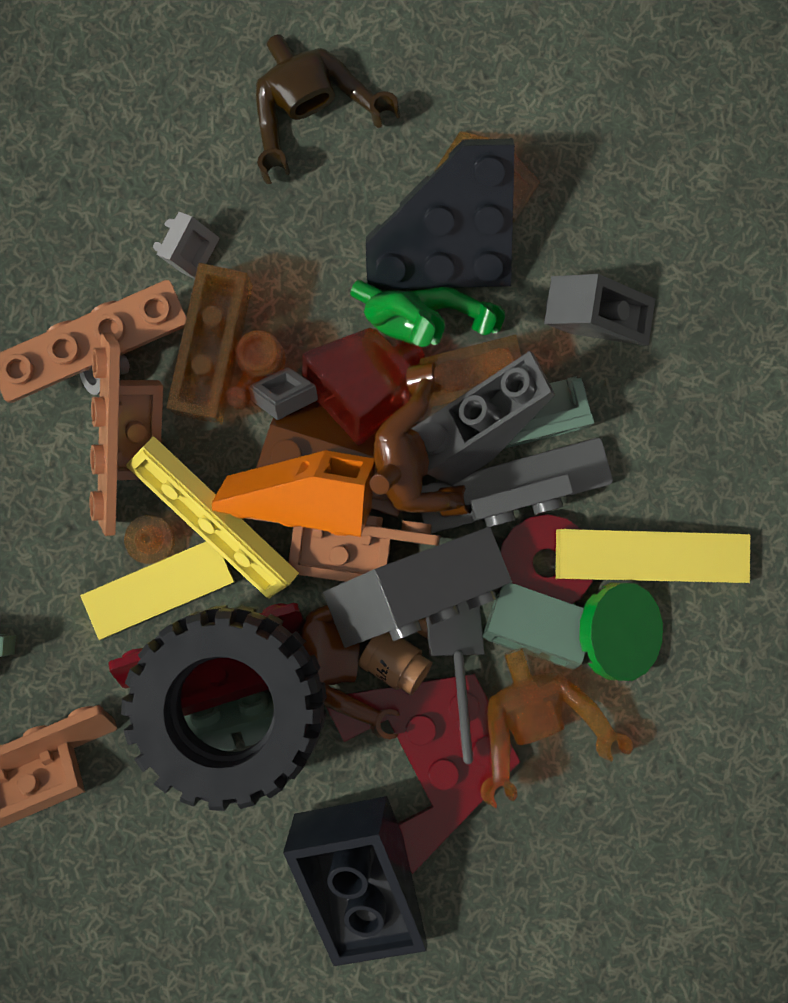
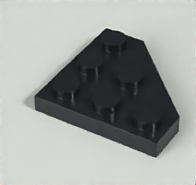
(451, 225)

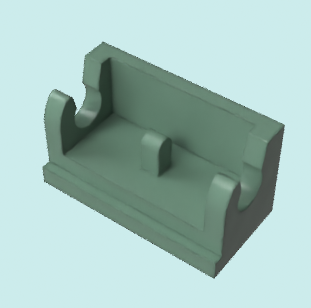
(561, 415)
(536, 623)

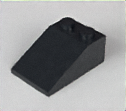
(356, 881)

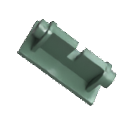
(249, 715)

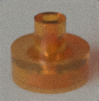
(161, 539)

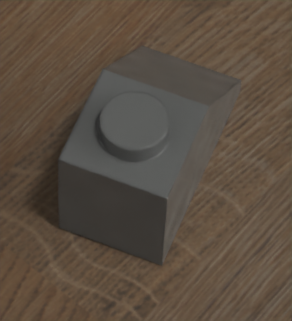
(599, 309)

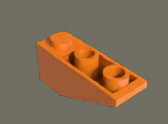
(310, 491)

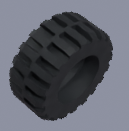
(178, 753)

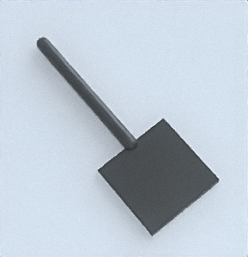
(456, 638)

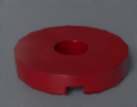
(521, 547)

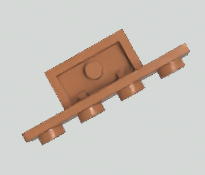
(69, 344)
(127, 419)
(346, 557)
(43, 763)

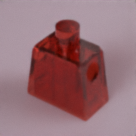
(361, 379)

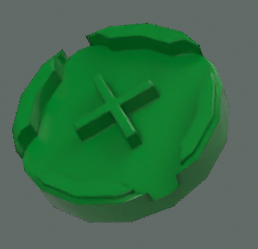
(621, 631)

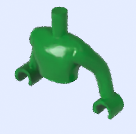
(414, 315)

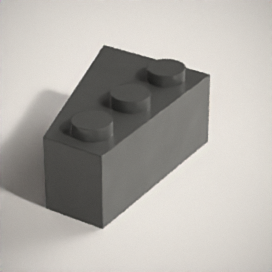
(418, 587)

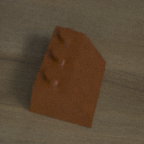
(314, 431)

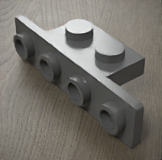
(525, 483)

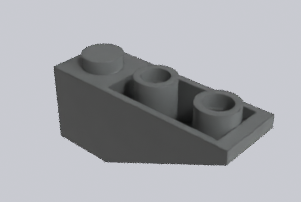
(484, 420)

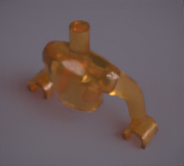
(532, 712)

